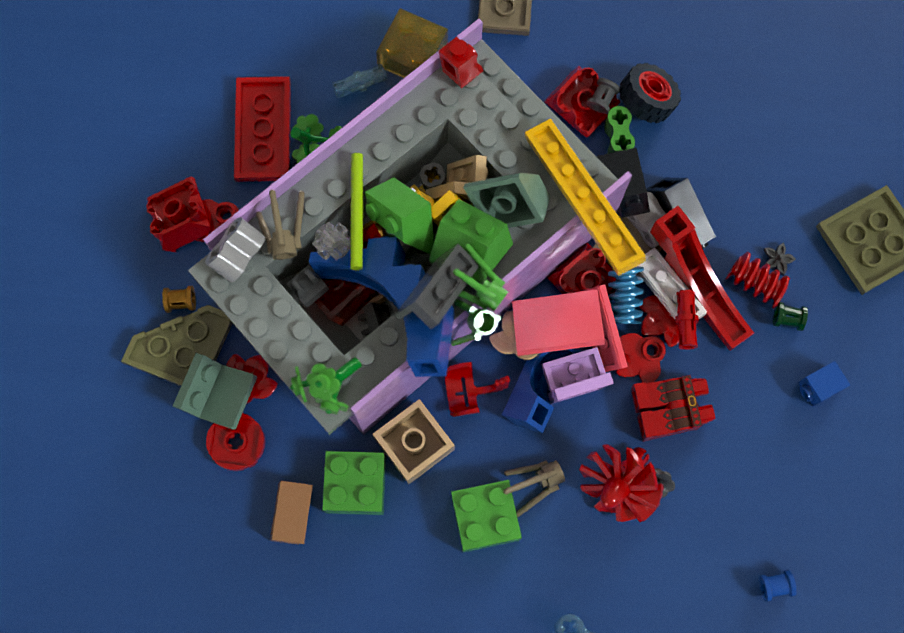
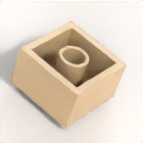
(414, 441)

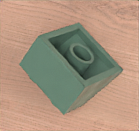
(511, 198)

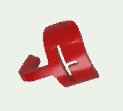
(454, 385)

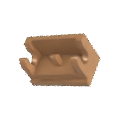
(291, 512)

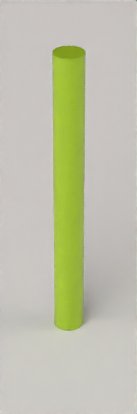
(356, 257)

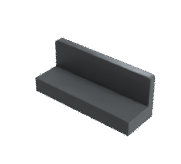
(439, 287)

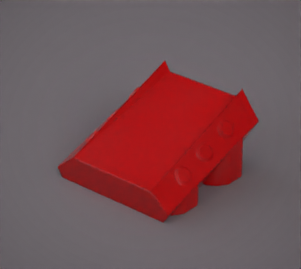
(571, 97)
(178, 215)
(583, 271)

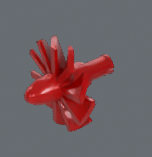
(626, 486)

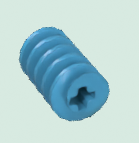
(625, 296)

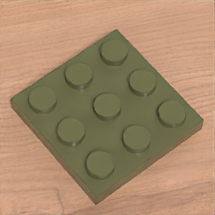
(868, 239)

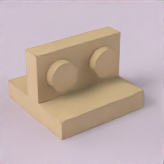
(460, 173)

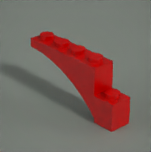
(686, 257)

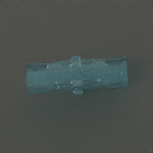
(359, 81)

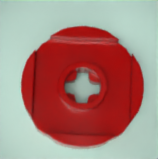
(246, 454)

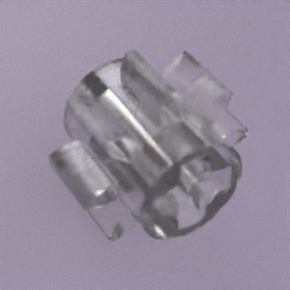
(332, 241)

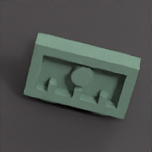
(215, 392)

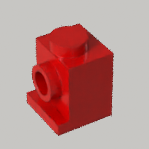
(463, 58)

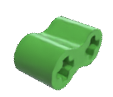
(619, 131)

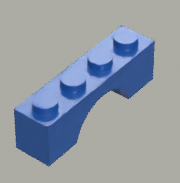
(528, 402)

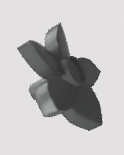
(779, 258)

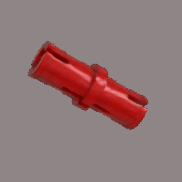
(686, 319)

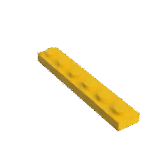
(585, 197)

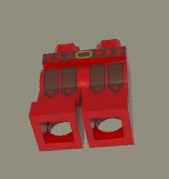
(680, 406)

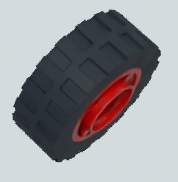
(649, 93)

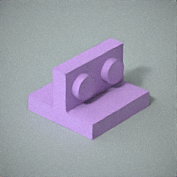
(575, 375)

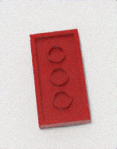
(262, 128)

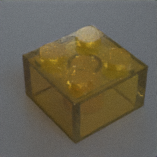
(410, 43)

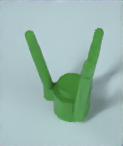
(490, 293)
(479, 321)

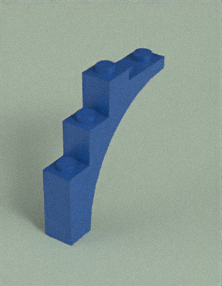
(388, 275)

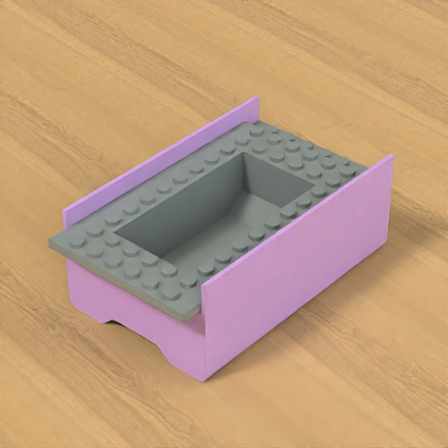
(408, 127)

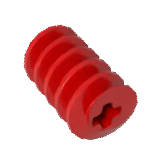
(759, 279)

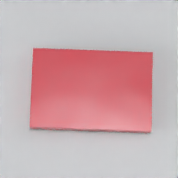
(558, 322)

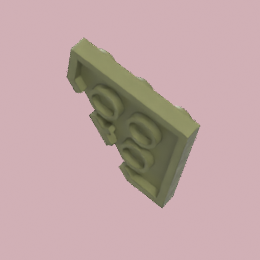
(172, 346)

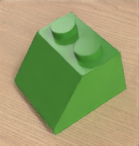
(401, 213)
(472, 226)

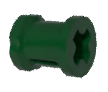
(800, 315)

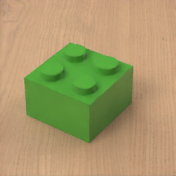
(354, 483)
(485, 516)

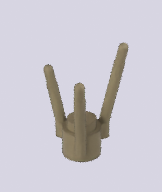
(282, 244)
(548, 475)

